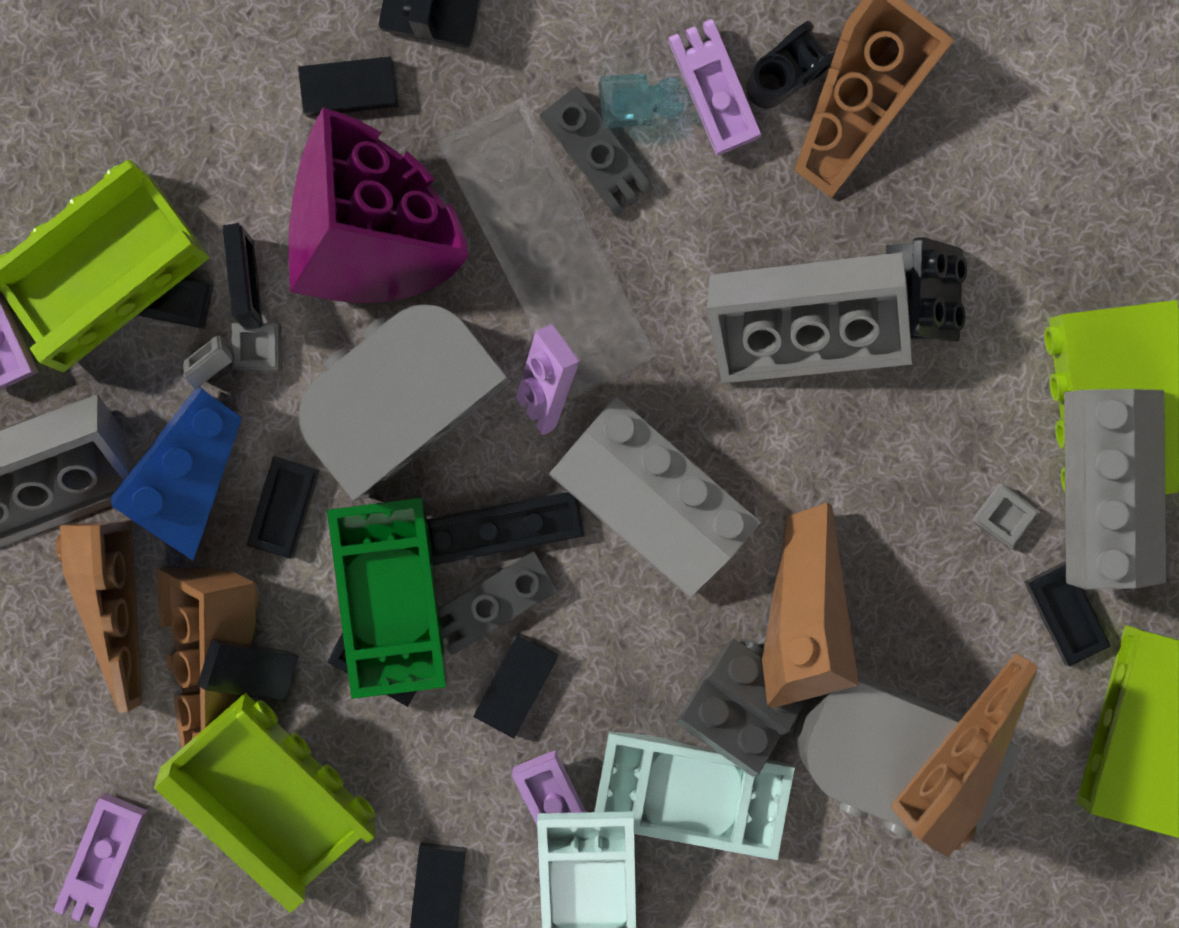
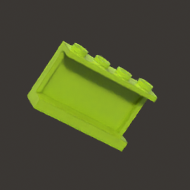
(97, 265)
(1120, 351)
(1136, 741)
(265, 800)

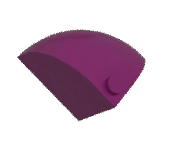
(367, 219)

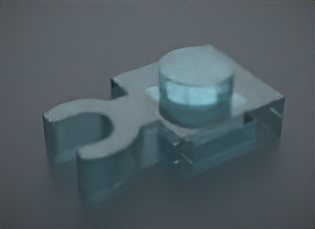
(631, 101)

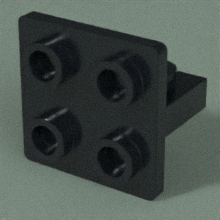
(431, 20)
(933, 288)

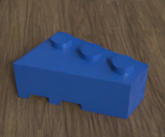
(181, 472)

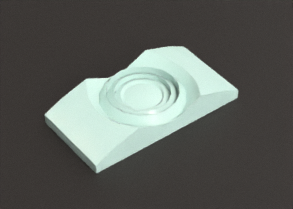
(694, 794)
(587, 869)

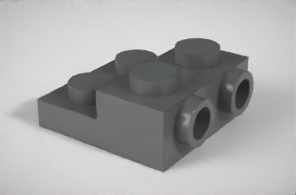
(732, 708)

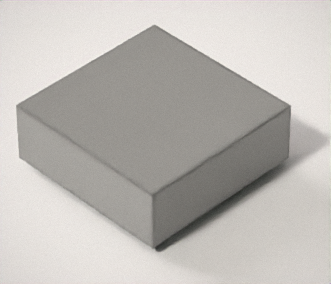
(256, 348)
(207, 361)
(1005, 516)

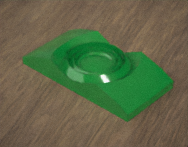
(387, 598)

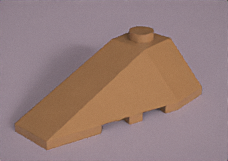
(873, 73)
(101, 579)
(202, 608)
(809, 624)
(956, 781)

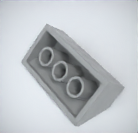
(810, 318)
(59, 468)
(1115, 488)
(654, 497)

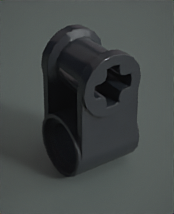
(795, 62)

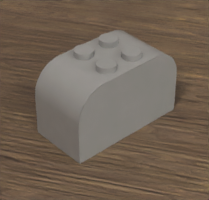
(396, 396)
(871, 744)

